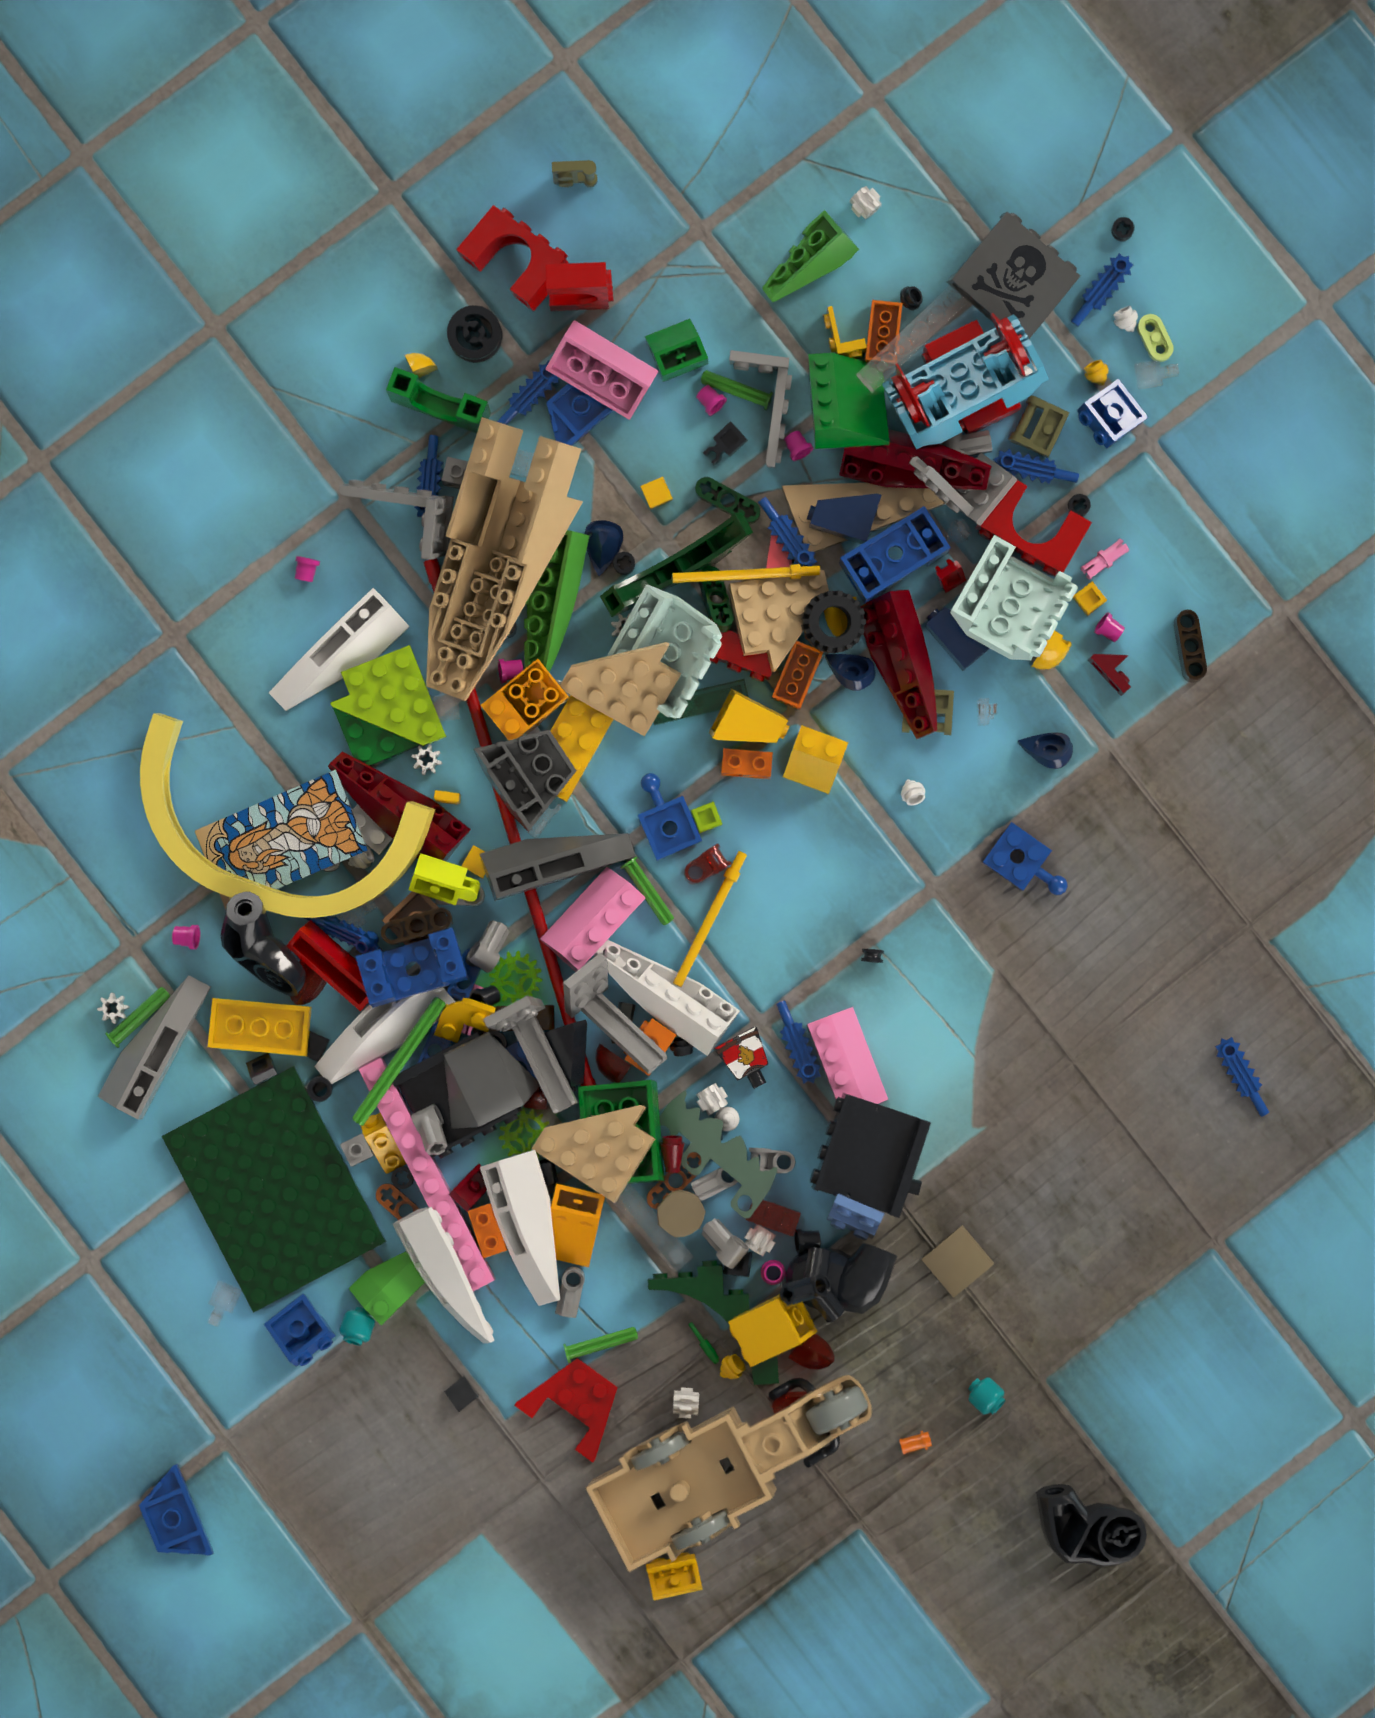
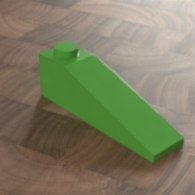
(818, 253)
(387, 1286)

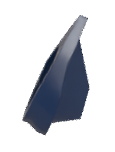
(603, 543)
(852, 671)
(1049, 749)

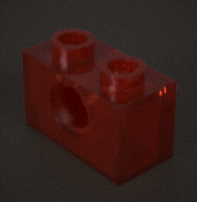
(775, 1217)

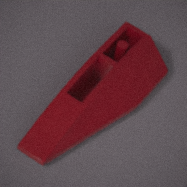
(890, 464)
(902, 657)
(385, 802)

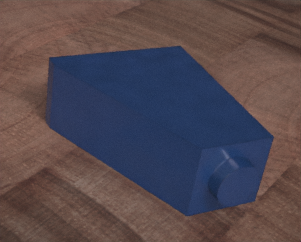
(845, 516)
(953, 639)

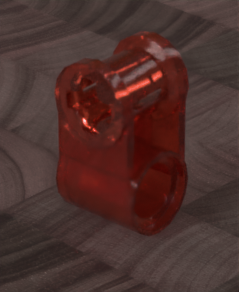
(707, 864)

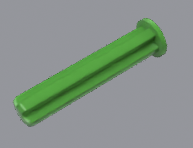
(737, 389)
(648, 891)
(138, 1016)
(600, 1343)

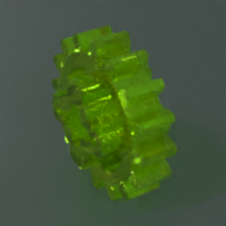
(512, 966)
(514, 1136)

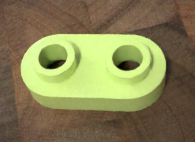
(1156, 338)

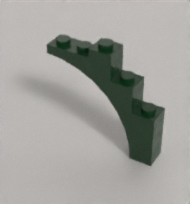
(694, 557)
(709, 1290)

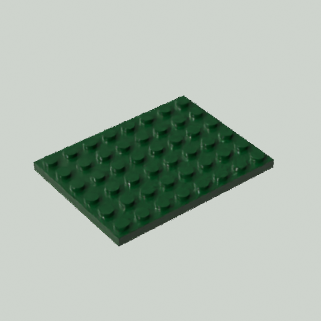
(273, 1189)

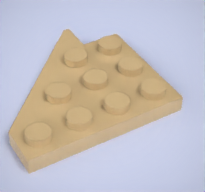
(771, 613)
(624, 685)
(598, 1149)

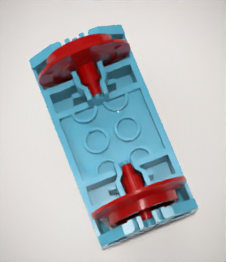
(966, 382)

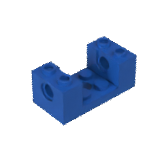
(874, 571)
(386, 973)

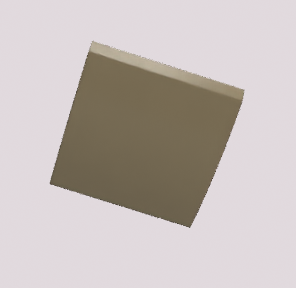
(957, 1261)

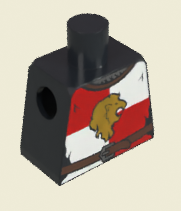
(745, 1056)

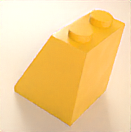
(747, 721)
(815, 759)
(771, 1329)

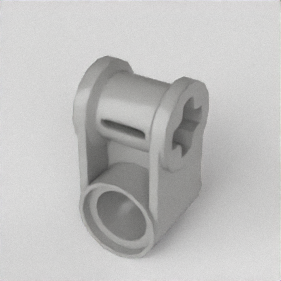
(769, 1158)

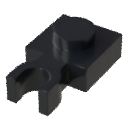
(728, 441)

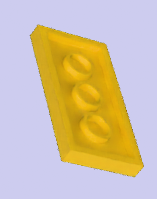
(579, 734)
(259, 1027)

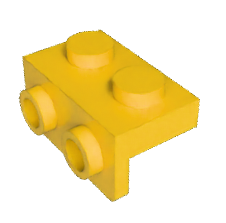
(674, 1577)

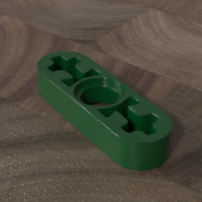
(726, 490)
(713, 608)

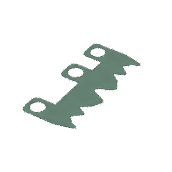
(730, 1156)

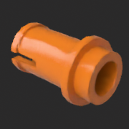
(916, 1442)

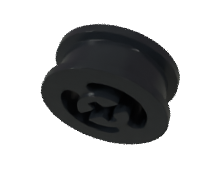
(459, 322)

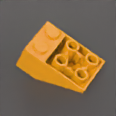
(525, 701)
(575, 1223)

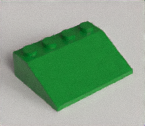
(843, 406)
(617, 1096)

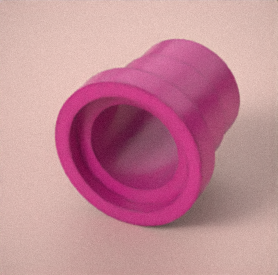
(711, 400)
(797, 445)
(306, 568)
(1109, 627)
(509, 669)
(187, 936)
(766, 1265)

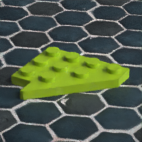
(392, 697)

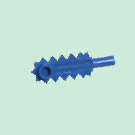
(1095, 297)
(529, 394)
(1034, 468)
(430, 471)
(787, 535)
(346, 932)
(797, 1044)
(1242, 1076)

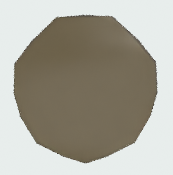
(680, 1213)

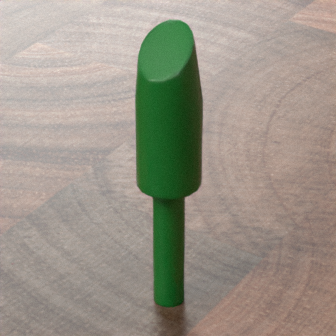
(705, 1345)

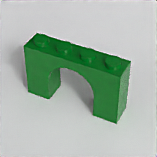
(408, 391)

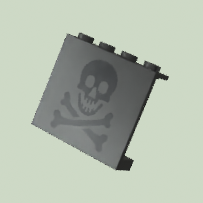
(1015, 275)

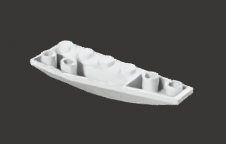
(352, 641)
(687, 1010)
(377, 1032)
(525, 1221)
(441, 1269)

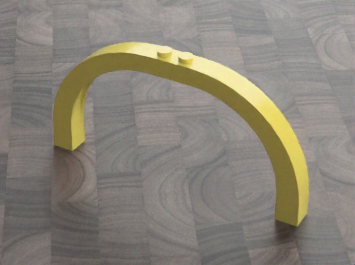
(161, 816)

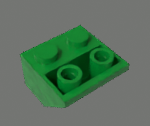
(677, 350)

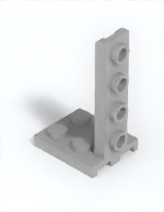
(767, 364)
(970, 502)
(434, 520)
(584, 994)
(522, 1019)

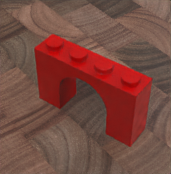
(500, 230)
(579, 286)
(987, 415)
(1051, 555)

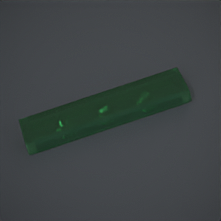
(706, 700)

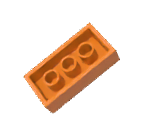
(883, 326)
(797, 675)

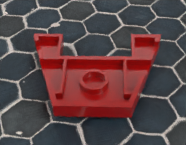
(583, 1395)

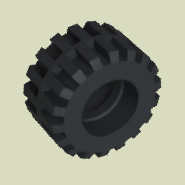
(854, 616)

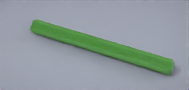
(398, 1061)

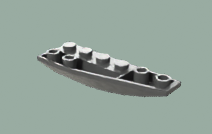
(550, 860)

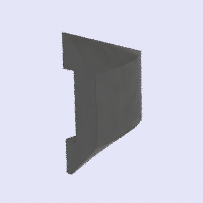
(526, 773)
(484, 1082)

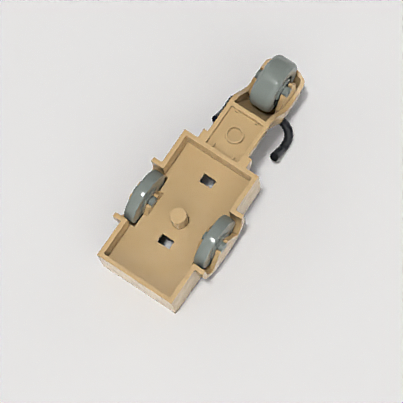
(694, 1486)

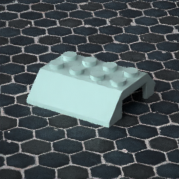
(1011, 603)
(690, 635)

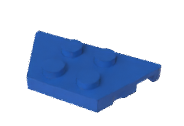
(574, 414)
(174, 1518)

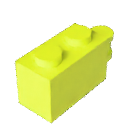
(443, 881)

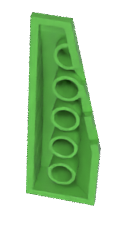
(554, 600)

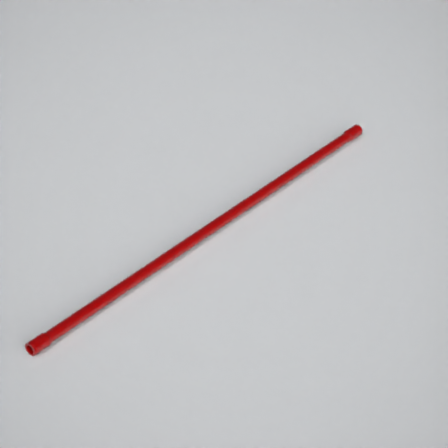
(433, 571)

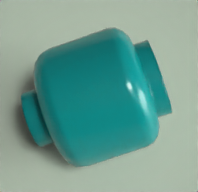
(357, 1326)
(986, 1395)

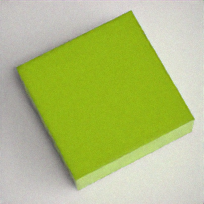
(706, 817)

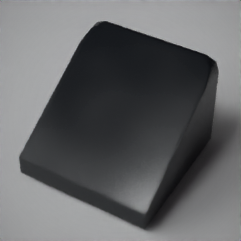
(461, 1393)

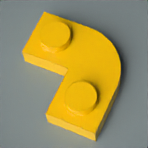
(459, 1013)

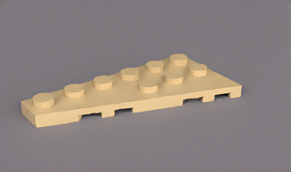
(892, 508)

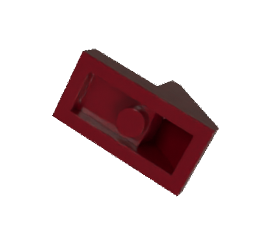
(1106, 665)
(469, 1189)

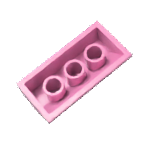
(601, 369)
(592, 918)
(846, 1057)

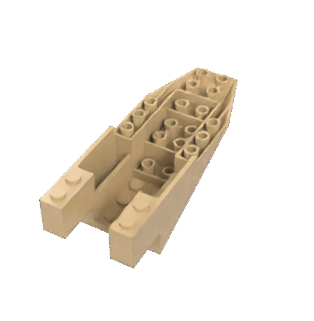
(496, 552)

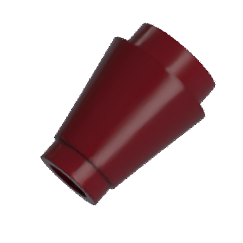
(672, 1152)

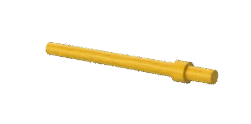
(794, 571)
(731, 875)

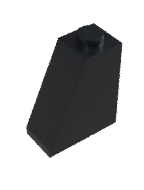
(570, 1050)

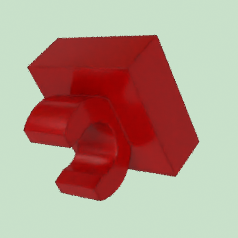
(951, 575)

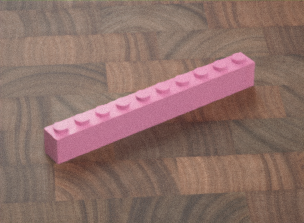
(429, 1177)

